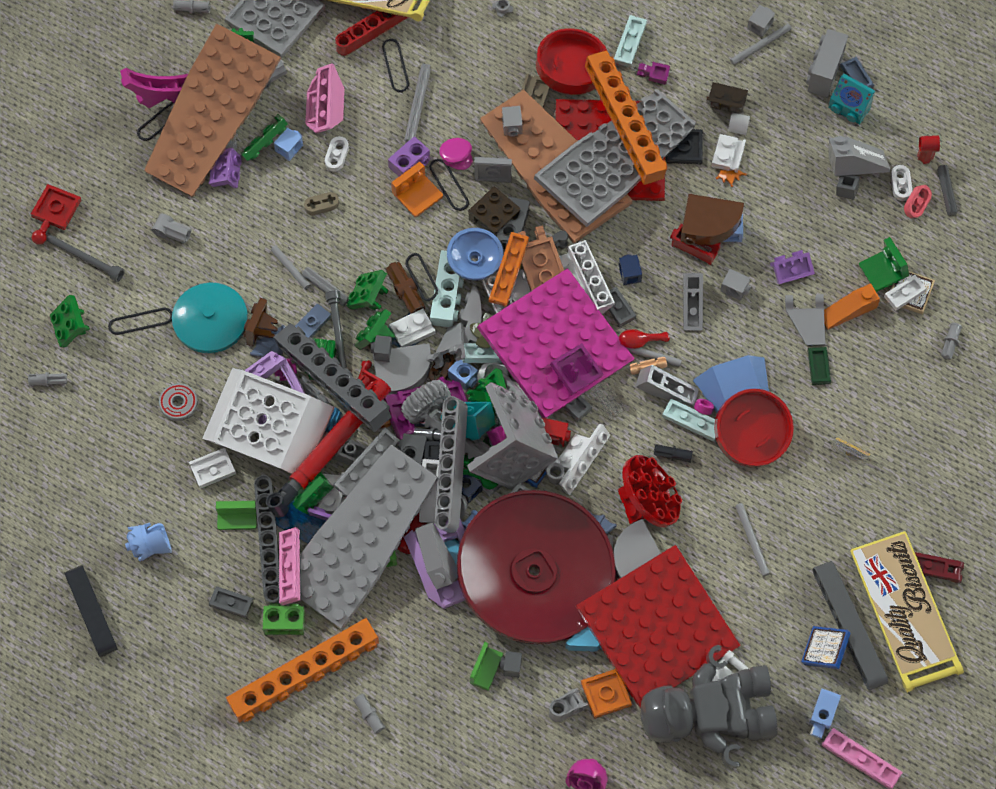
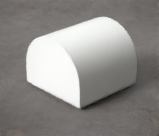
(739, 123)

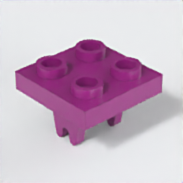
(576, 369)

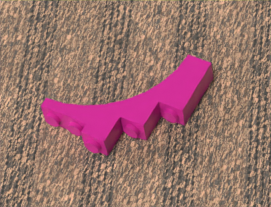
(152, 89)

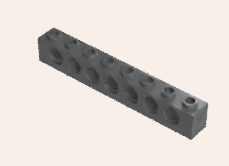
(333, 377)

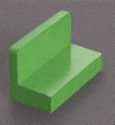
(236, 515)
(486, 667)

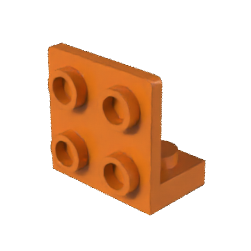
(415, 190)

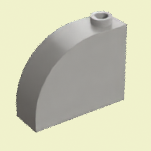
(406, 368)
(634, 548)

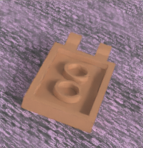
(540, 259)

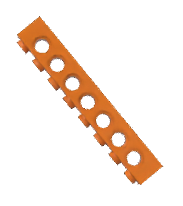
(604, 83)
(307, 660)

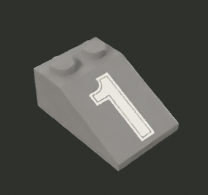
(855, 158)

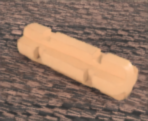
(635, 368)

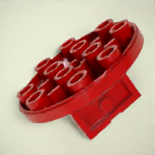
(647, 492)

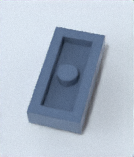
(314, 320)

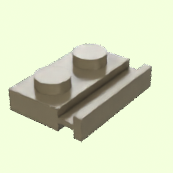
(536, 89)

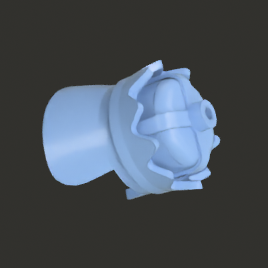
(148, 541)

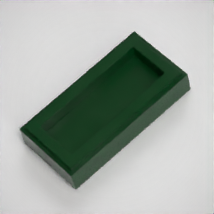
(819, 366)

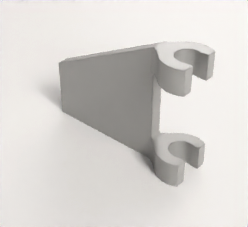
(808, 321)
(451, 342)

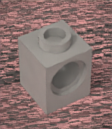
(761, 20)
(512, 120)
(736, 285)

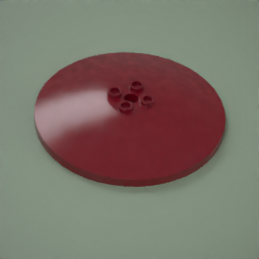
(542, 533)

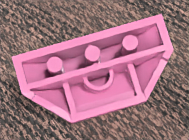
(325, 100)

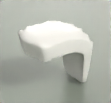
(487, 368)

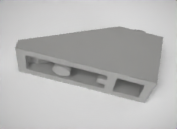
(692, 301)
(666, 386)
(436, 556)

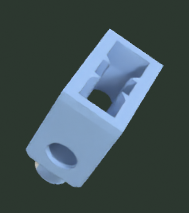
(826, 704)

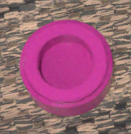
(704, 406)

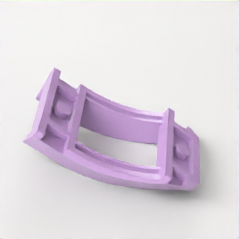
(270, 364)
(444, 596)

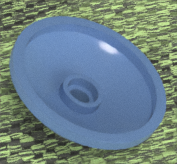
(474, 244)

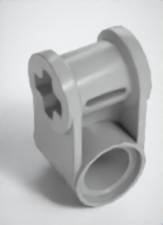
(570, 703)

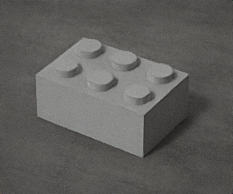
(826, 62)

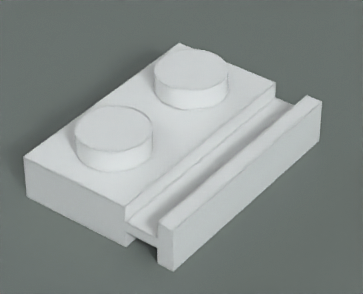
(728, 153)
(412, 328)
(212, 468)

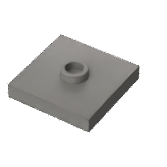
(493, 169)

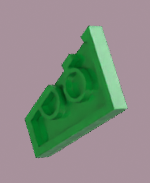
(266, 139)

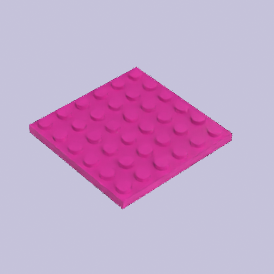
(546, 327)

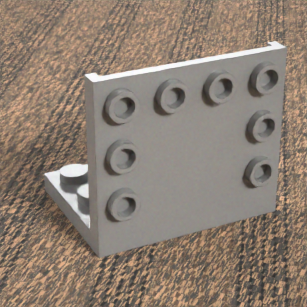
(526, 446)

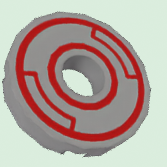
(174, 392)

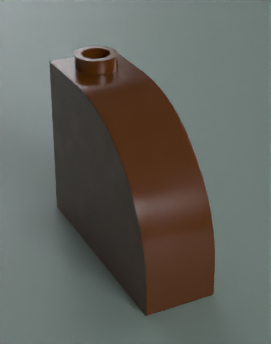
(710, 220)

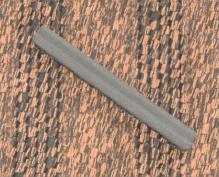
(417, 102)

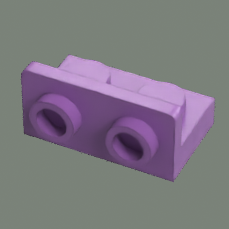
(226, 169)
(793, 267)

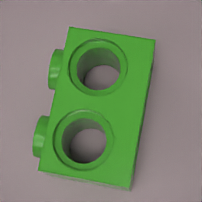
(283, 625)

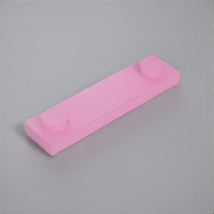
(289, 566)
(862, 759)

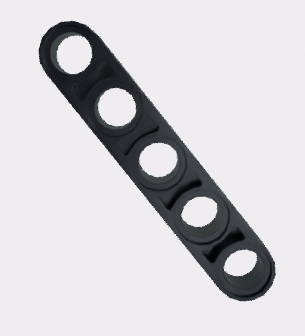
(90, 611)

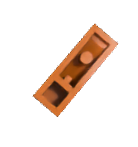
(851, 306)

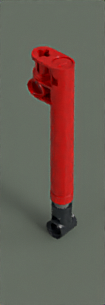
(324, 451)

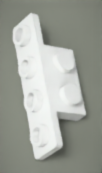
(579, 456)

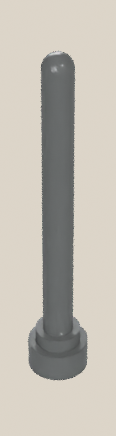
(114, 272)
(333, 299)

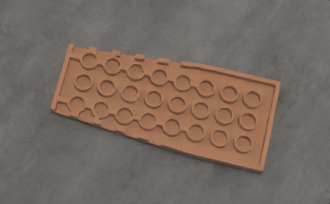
(210, 108)
(534, 149)

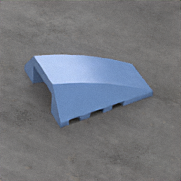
(732, 377)

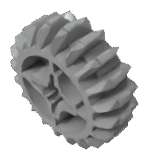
(424, 401)

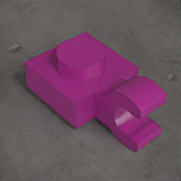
(657, 72)

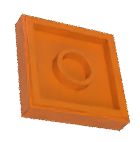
(606, 693)

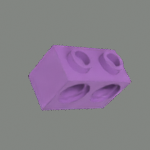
(405, 156)

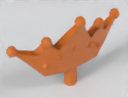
(730, 175)

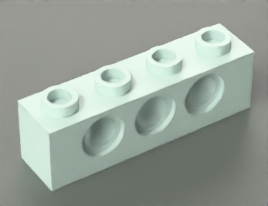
(446, 316)

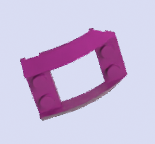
(395, 401)

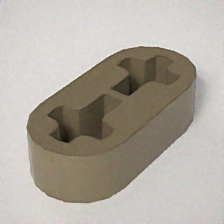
(321, 203)

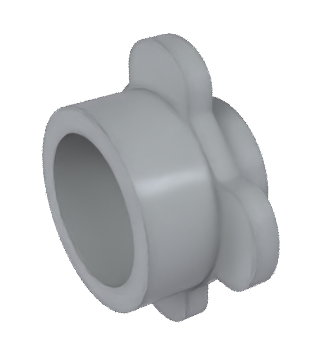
(502, 3)

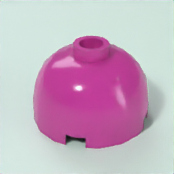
(587, 775)

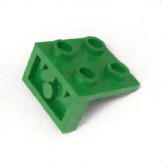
(885, 267)
(313, 493)

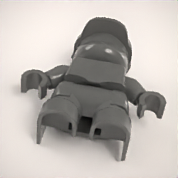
(713, 707)

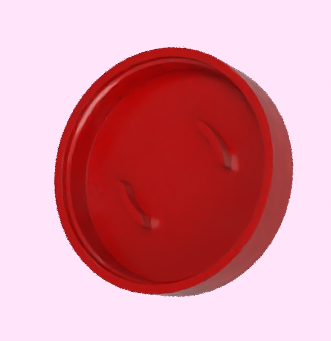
(563, 60)
(753, 428)

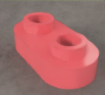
(916, 204)

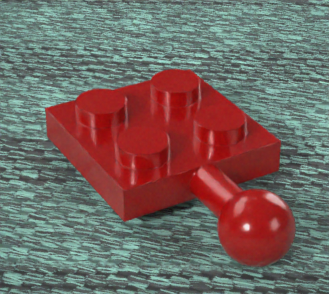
(55, 209)

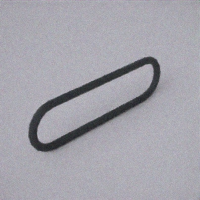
(388, 68)
(138, 131)
(467, 202)
(428, 273)
(140, 328)

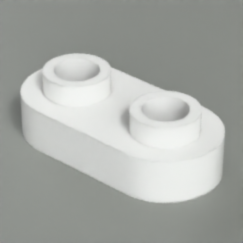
(336, 155)
(901, 184)

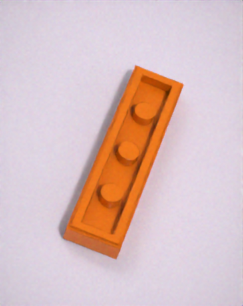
(508, 269)

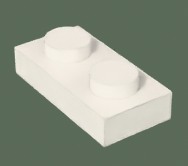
(905, 292)

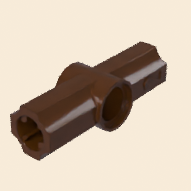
(405, 287)

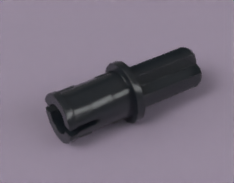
(673, 453)

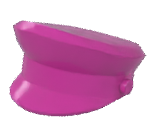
(456, 153)

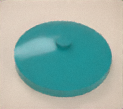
(209, 317)

